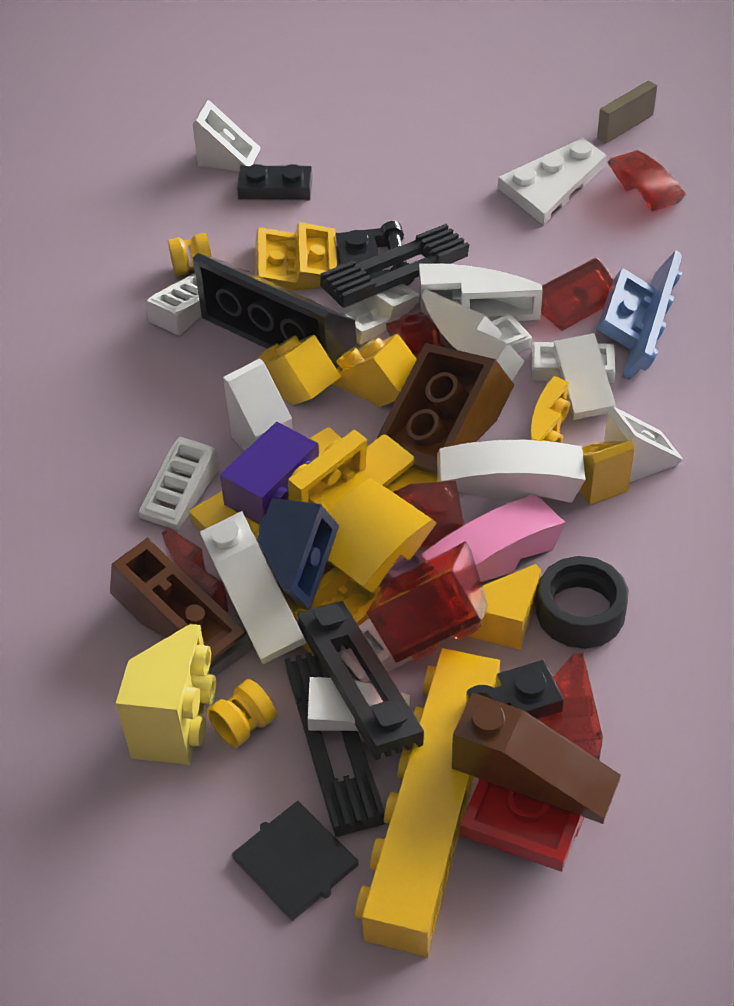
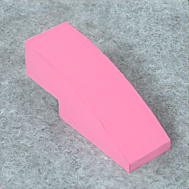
(504, 536)

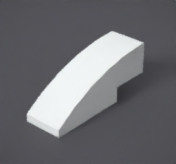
(483, 290)
(471, 331)
(514, 469)

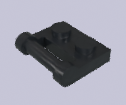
(363, 244)

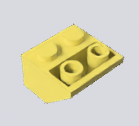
(166, 697)

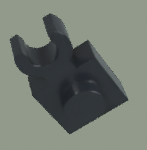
(525, 688)

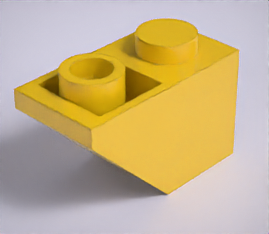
(299, 368)
(376, 370)

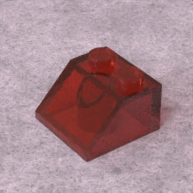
(430, 604)

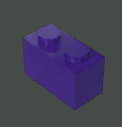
(265, 470)

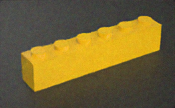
(424, 815)

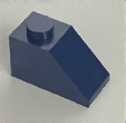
(297, 546)

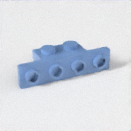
(636, 312)

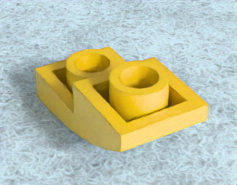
(550, 411)

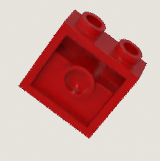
(520, 825)

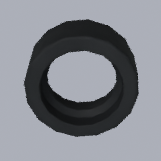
(583, 573)

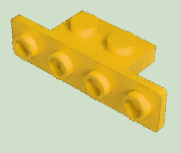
(345, 466)

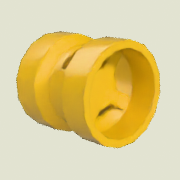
(178, 253)
(241, 713)

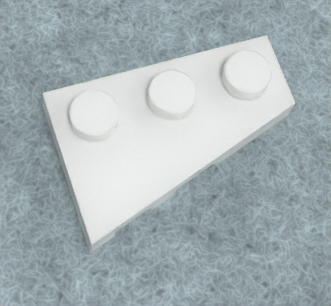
(551, 179)

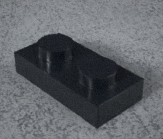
(275, 182)

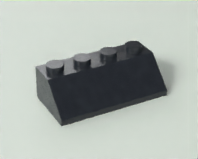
(266, 310)

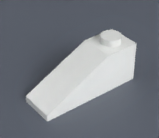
(252, 587)

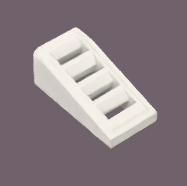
(170, 310)
(184, 458)

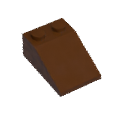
(446, 403)

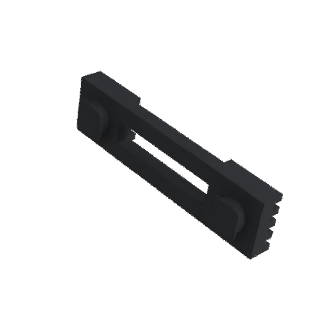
(352, 282)
(381, 725)
(351, 802)

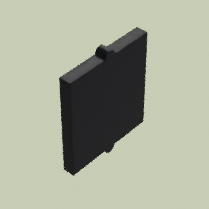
(295, 860)

